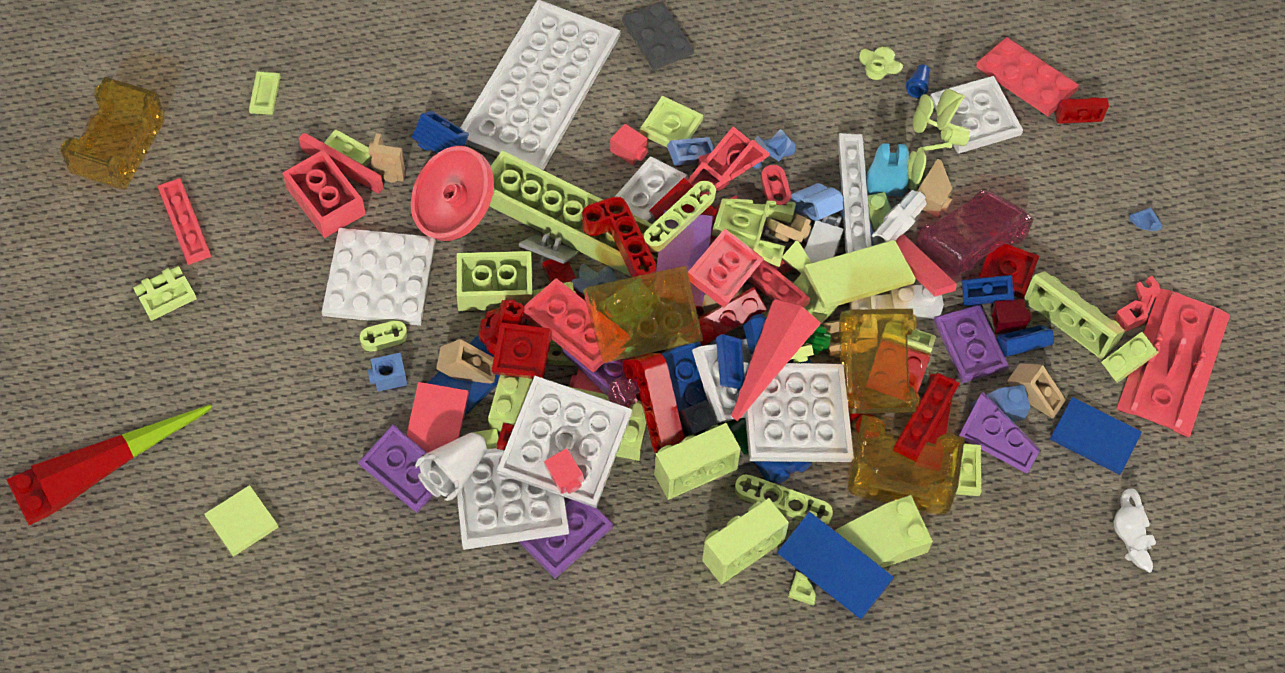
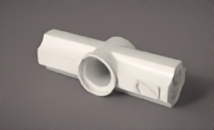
(899, 218)

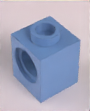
(387, 363)

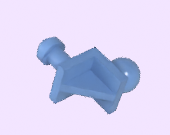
(778, 146)

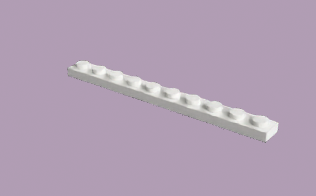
(855, 202)

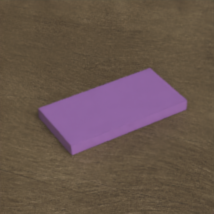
(687, 249)

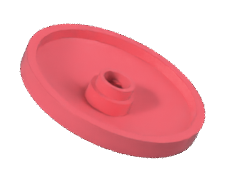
(452, 193)

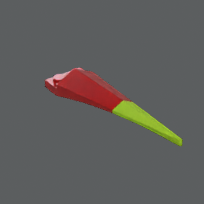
(63, 478)

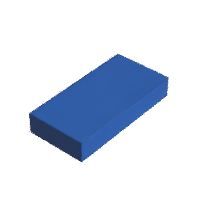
(730, 361)

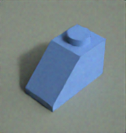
(1011, 401)

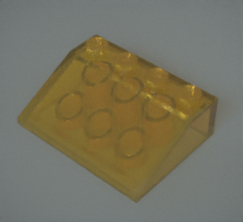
(643, 314)

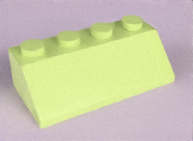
(1073, 314)

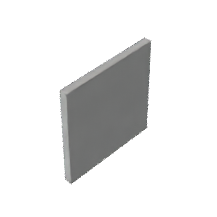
(549, 248)

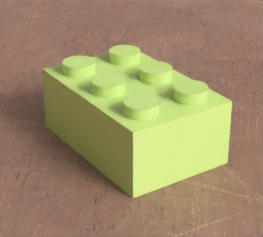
(492, 277)
(696, 460)
(744, 540)

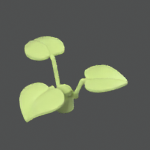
(950, 133)

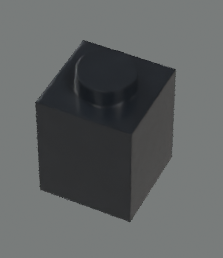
(696, 418)

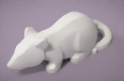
(1130, 527)

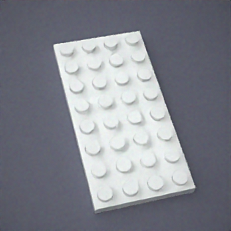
(539, 84)

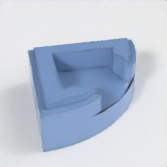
(1146, 219)

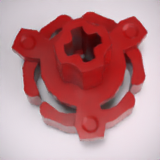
(509, 312)

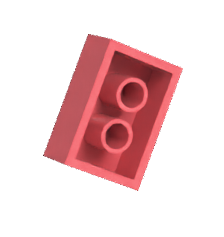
(324, 193)

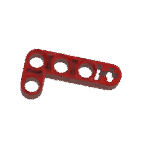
(616, 223)
(657, 398)

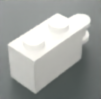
(824, 239)
(912, 297)

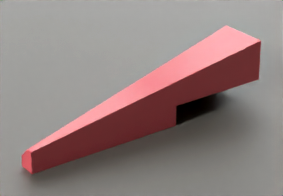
(728, 160)
(782, 336)

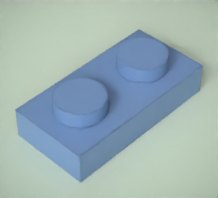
(687, 150)

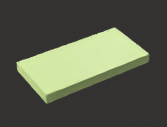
(859, 274)

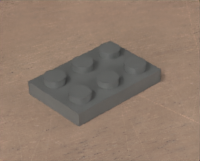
(657, 35)

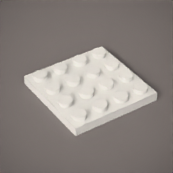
(379, 276)
(801, 416)
(562, 419)
(506, 510)

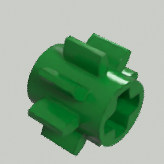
(819, 339)

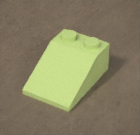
(889, 533)

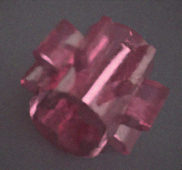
(623, 392)

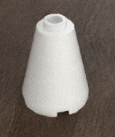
(451, 465)

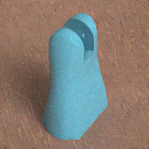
(889, 171)

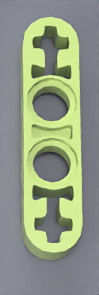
(677, 214)
(785, 495)

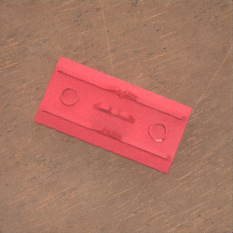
(1174, 381)

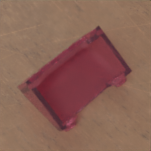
(973, 232)

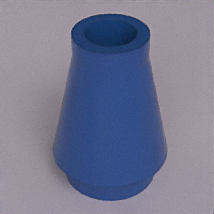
(918, 82)

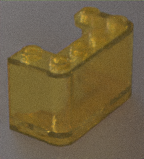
(117, 134)

